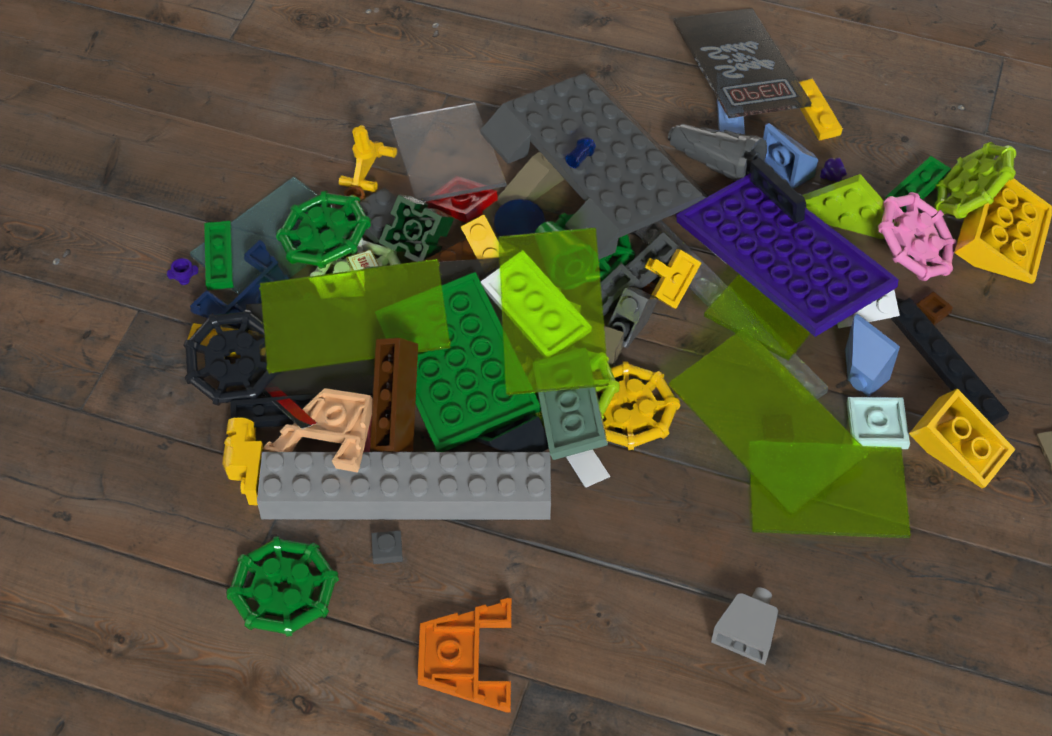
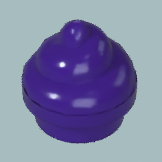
(833, 170)

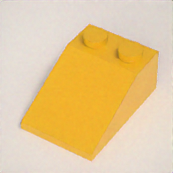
(962, 438)

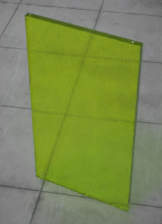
(552, 311)
(343, 313)
(768, 420)

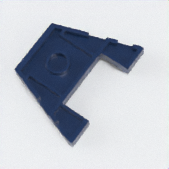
(270, 271)

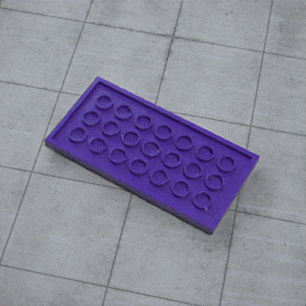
(796, 265)

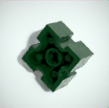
(415, 228)

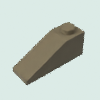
(531, 181)

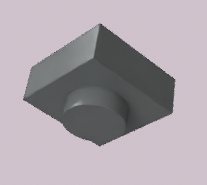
(387, 547)

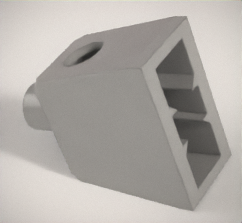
(748, 625)

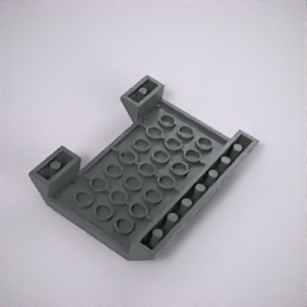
(625, 180)

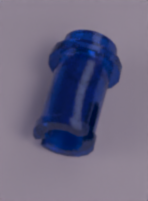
(584, 148)

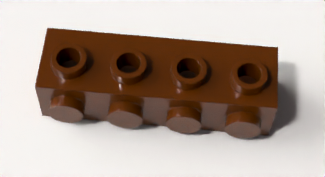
(394, 395)

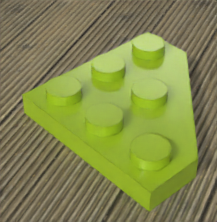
(849, 206)

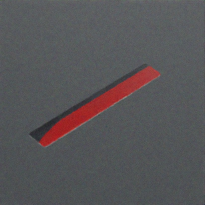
(292, 410)

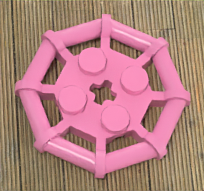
(927, 245)

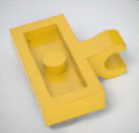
(674, 277)

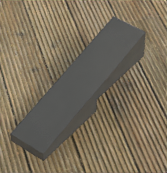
(635, 273)

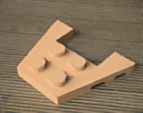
(340, 419)

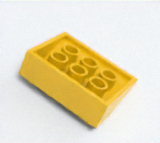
(1007, 233)

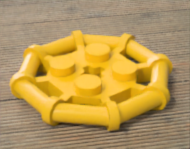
(643, 410)

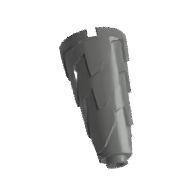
(719, 150)

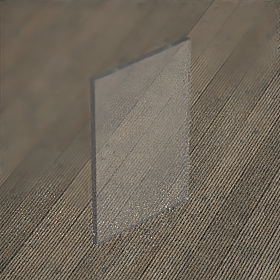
(446, 153)

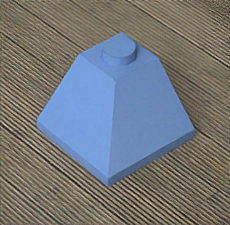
(789, 157)
(869, 356)

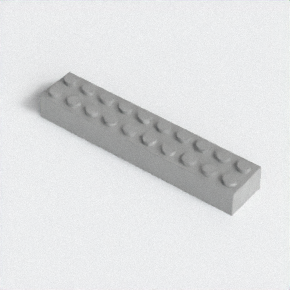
(406, 486)

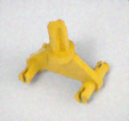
(366, 153)

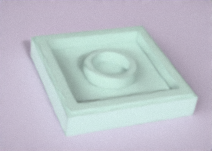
(878, 421)

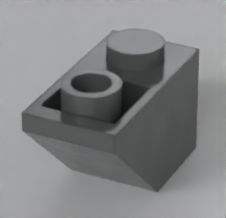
(632, 313)

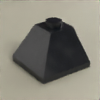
(519, 436)

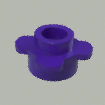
(182, 271)

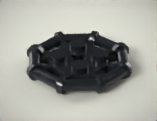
(217, 352)

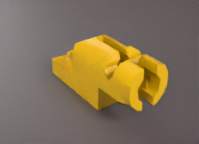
(243, 456)

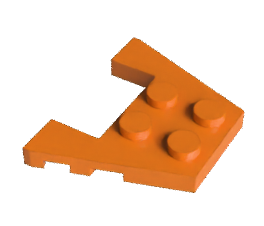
(451, 655)

